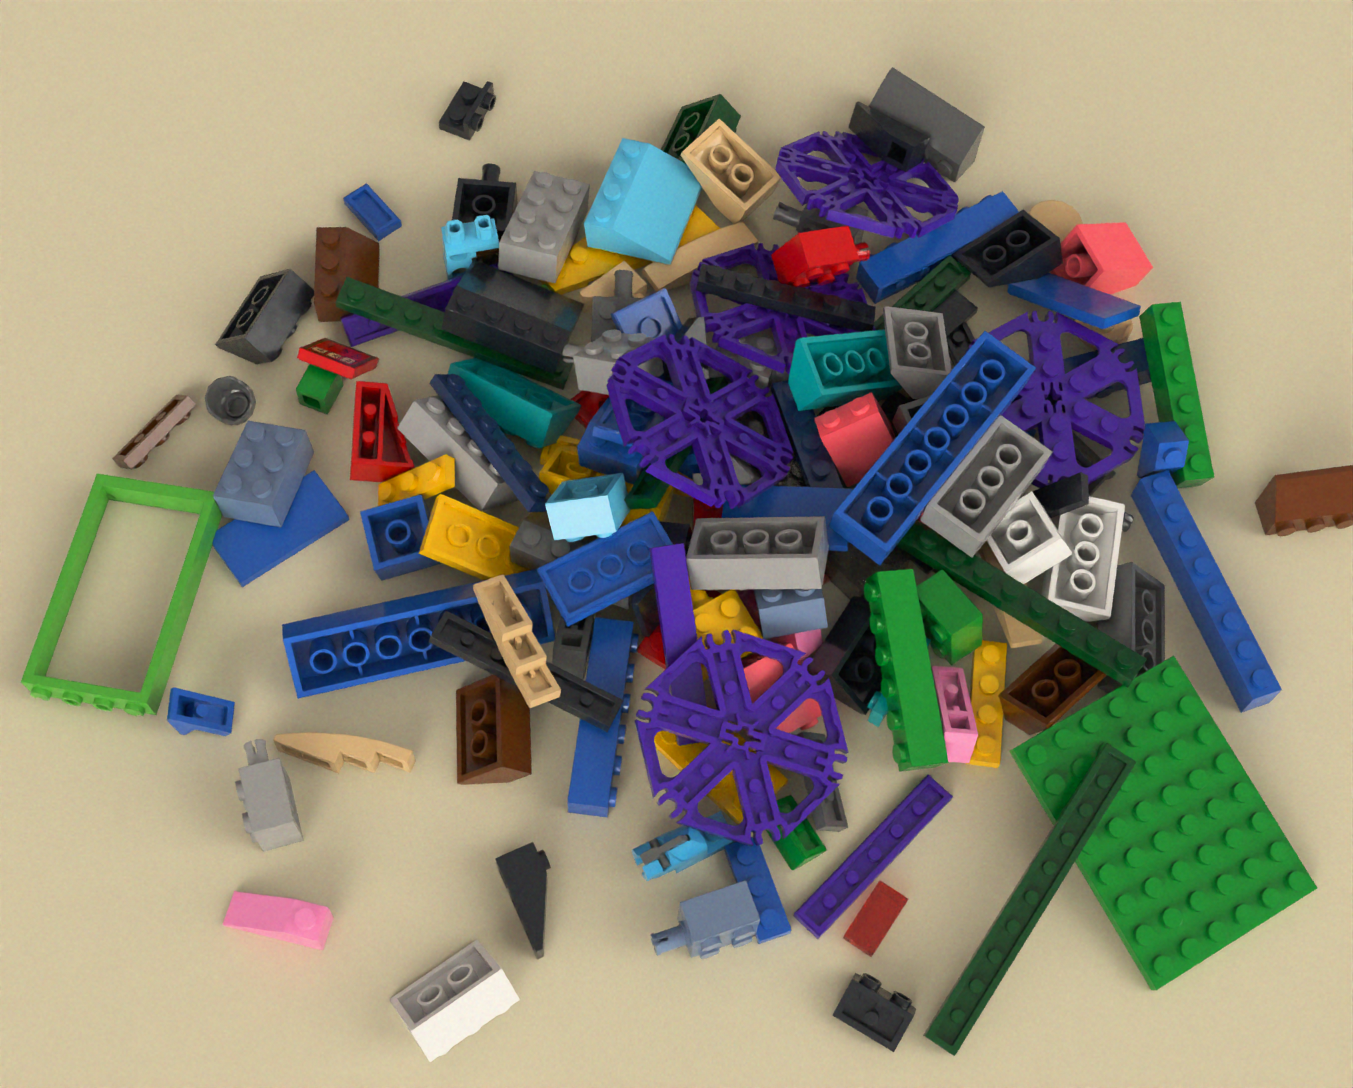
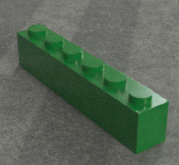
(1176, 387)
(905, 670)

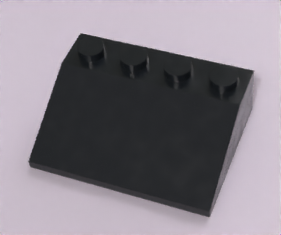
(511, 316)

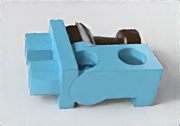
(469, 241)

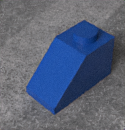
(1162, 449)

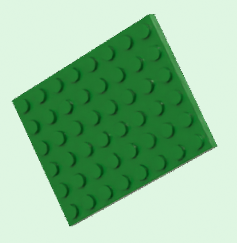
(1187, 841)

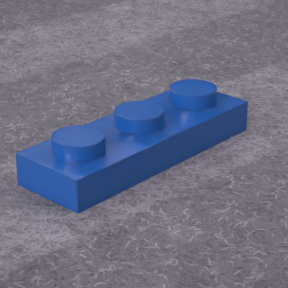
(750, 865)

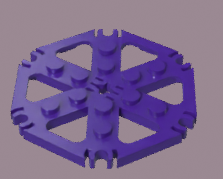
(854, 181)
(750, 319)
(1075, 387)
(684, 406)
(764, 715)

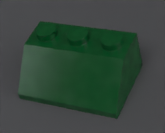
(696, 119)

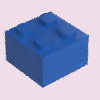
(396, 536)

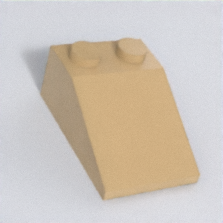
(730, 172)

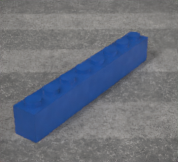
(1205, 592)

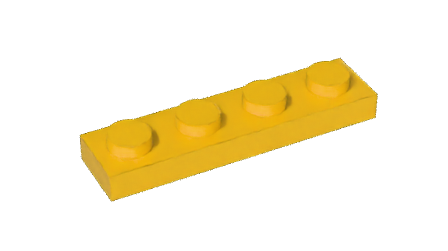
(986, 684)

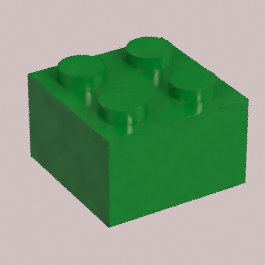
(949, 618)

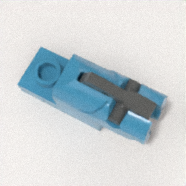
(678, 849)

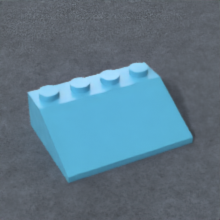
(642, 203)

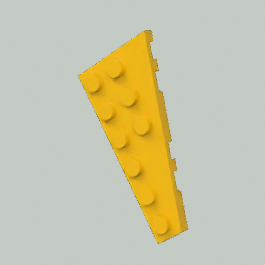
(589, 264)

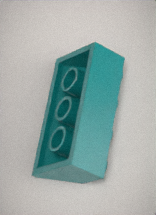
(840, 369)
(517, 402)

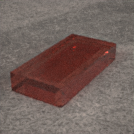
(875, 918)

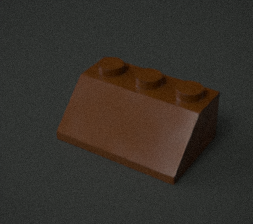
(341, 255)
(1307, 501)
(1048, 690)
(492, 733)

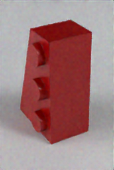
(377, 444)

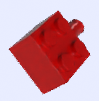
(817, 256)

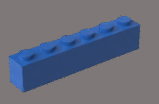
(914, 258)
(596, 749)

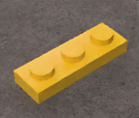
(425, 479)

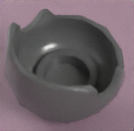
(230, 400)

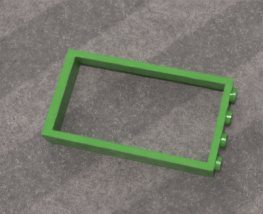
(142, 493)

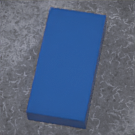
(372, 212)

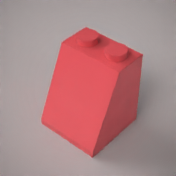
(1103, 257)
(855, 436)
(764, 672)

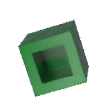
(319, 389)

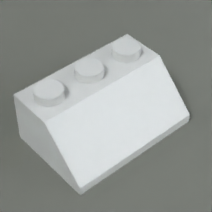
(454, 1000)

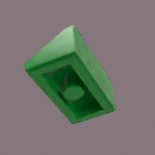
(802, 843)

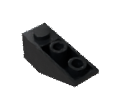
(888, 138)

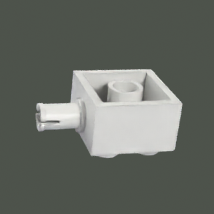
(1027, 540)

